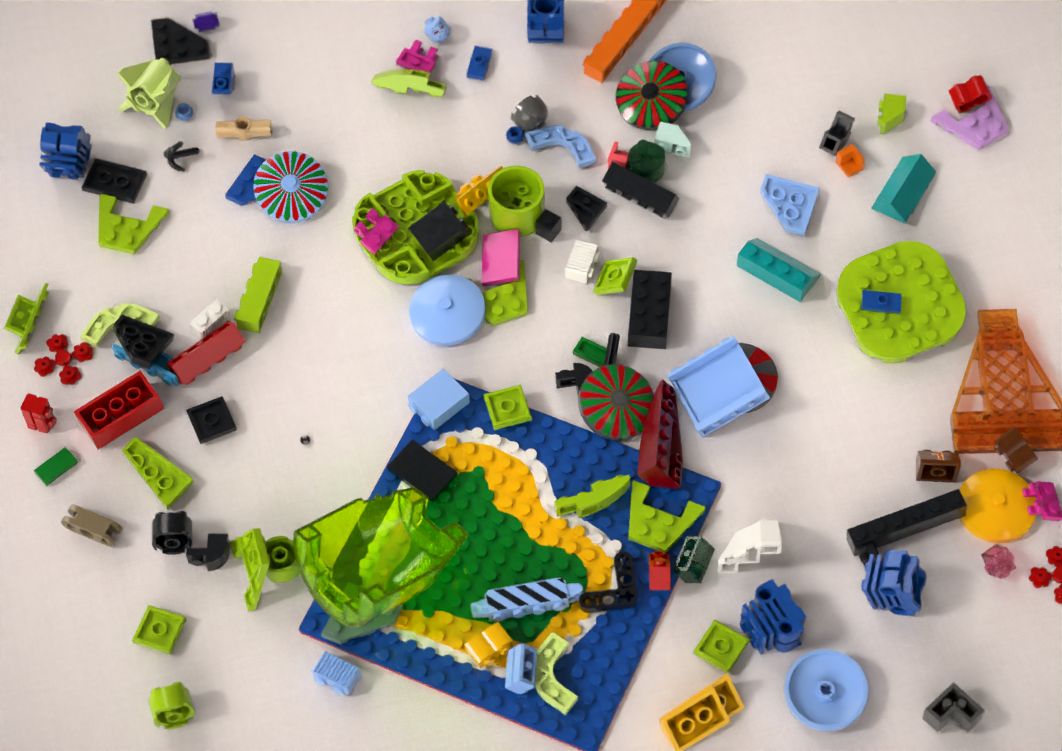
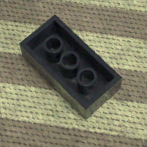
(649, 309)

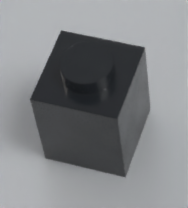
(548, 225)

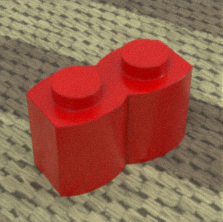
(970, 94)

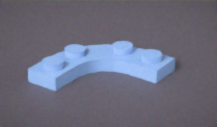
(560, 136)

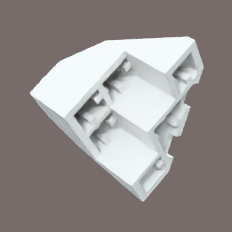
(749, 543)

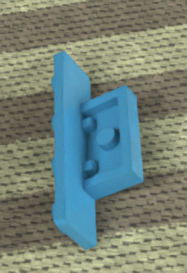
(158, 369)

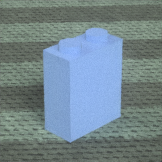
(438, 399)

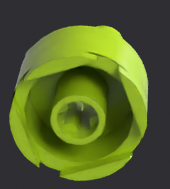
(282, 559)
(171, 706)

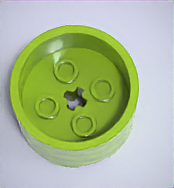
(516, 199)

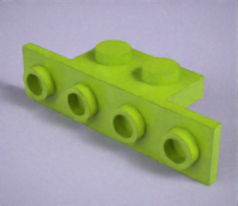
(22, 317)

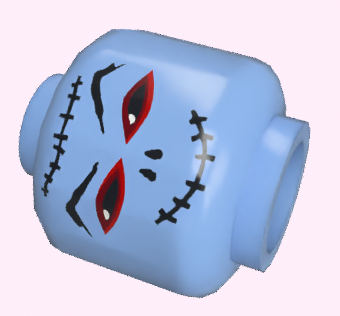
(437, 29)

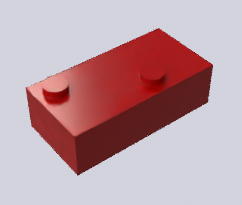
(119, 409)

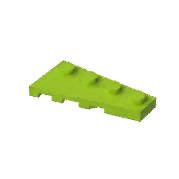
(160, 475)

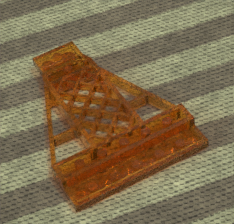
(977, 430)

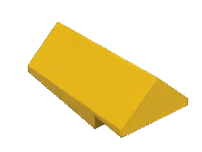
(701, 714)

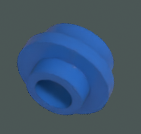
(515, 130)

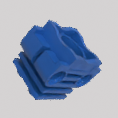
(545, 21)
(64, 150)
(894, 582)
(772, 619)

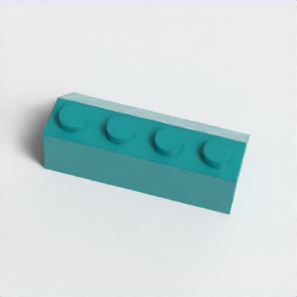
(777, 269)

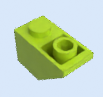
(892, 111)

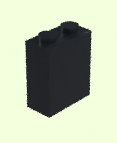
(439, 230)

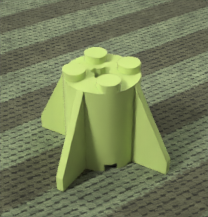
(150, 88)

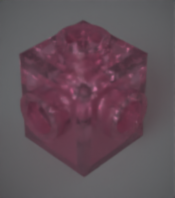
(998, 561)

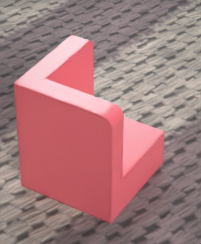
(618, 157)

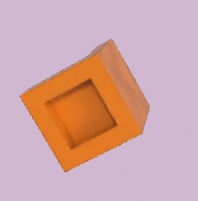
(850, 160)

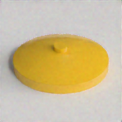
(997, 506)

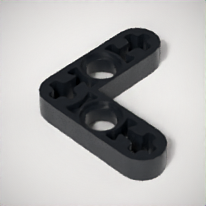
(622, 589)

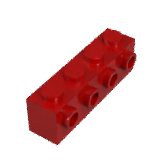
(206, 352)

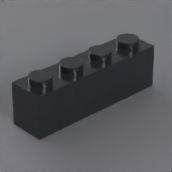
(640, 189)

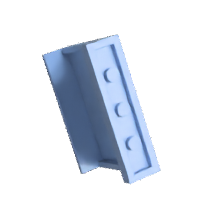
(718, 386)

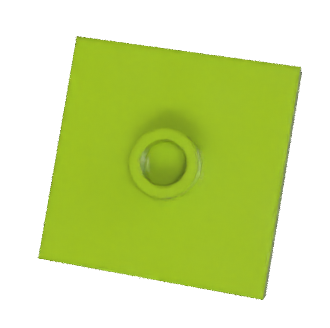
(615, 276)
(507, 407)
(159, 630)
(721, 646)

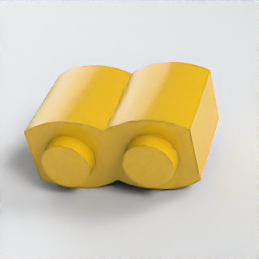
(489, 645)

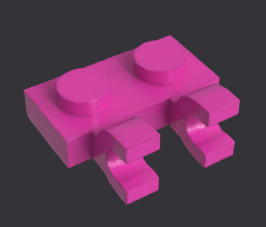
(413, 60)
(379, 234)
(1047, 500)

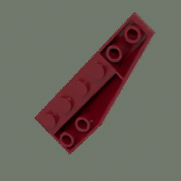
(660, 442)

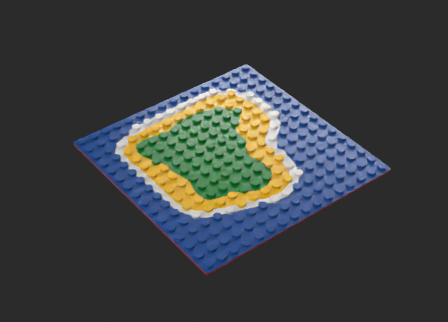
(514, 539)

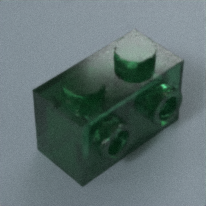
(693, 559)

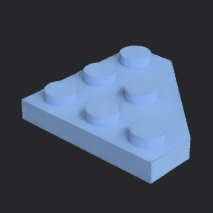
(790, 202)

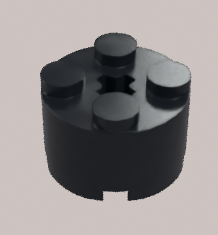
(171, 532)

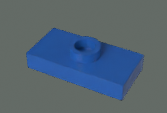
(479, 63)
(881, 301)

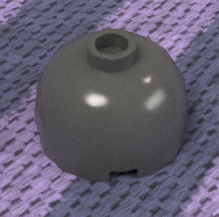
(530, 114)

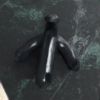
(172, 154)

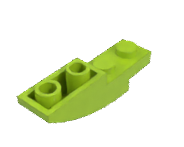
(402, 79)
(601, 496)

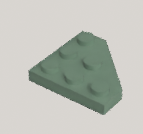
(341, 633)

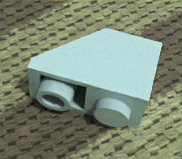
(672, 139)

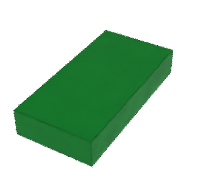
(590, 352)
(55, 466)

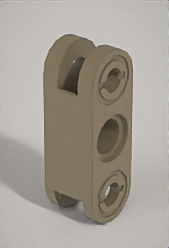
(91, 525)

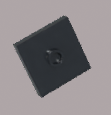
(211, 420)

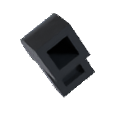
(838, 134)
(573, 377)
(214, 555)

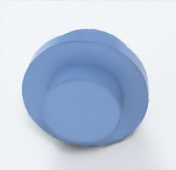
(184, 112)

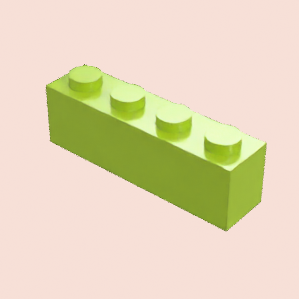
(258, 295)

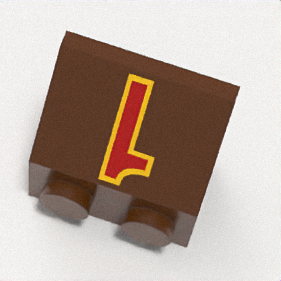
(937, 466)

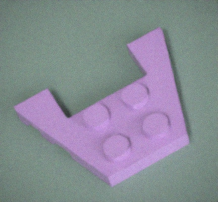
(978, 127)

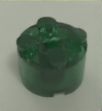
(647, 160)

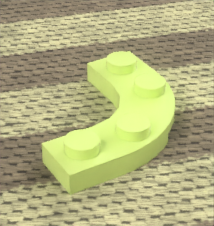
(105, 320)
(545, 682)

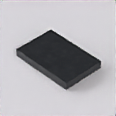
(114, 180)
(422, 470)

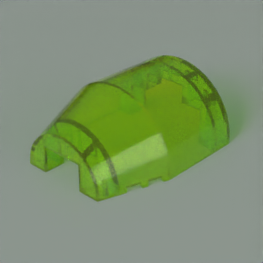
(373, 555)

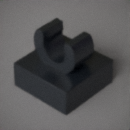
(871, 548)

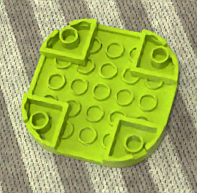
(405, 203)
(929, 301)

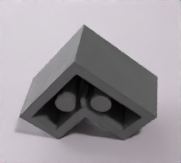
(953, 705)

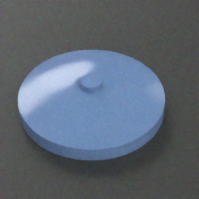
(694, 66)

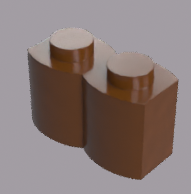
(1015, 450)

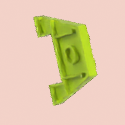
(123, 232)
(507, 300)
(655, 527)
(256, 562)

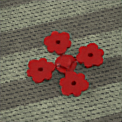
(63, 358)
(1046, 576)

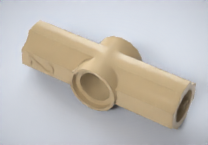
(236, 128)

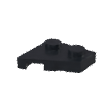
(585, 206)

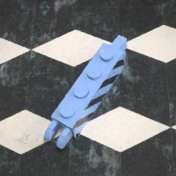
(526, 599)

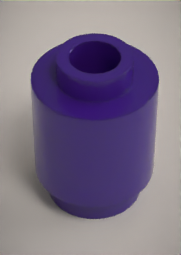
(206, 21)

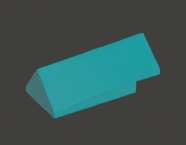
(905, 188)

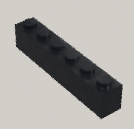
(907, 522)

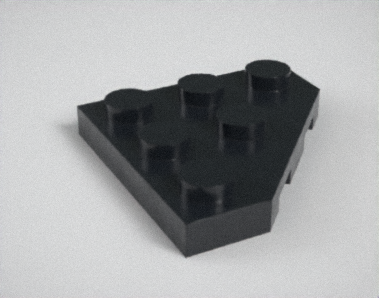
(177, 43)
(141, 341)

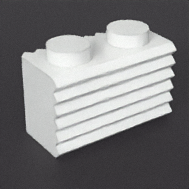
(581, 261)
(209, 320)

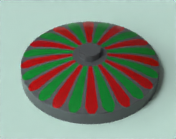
(615, 402)

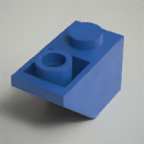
(223, 78)

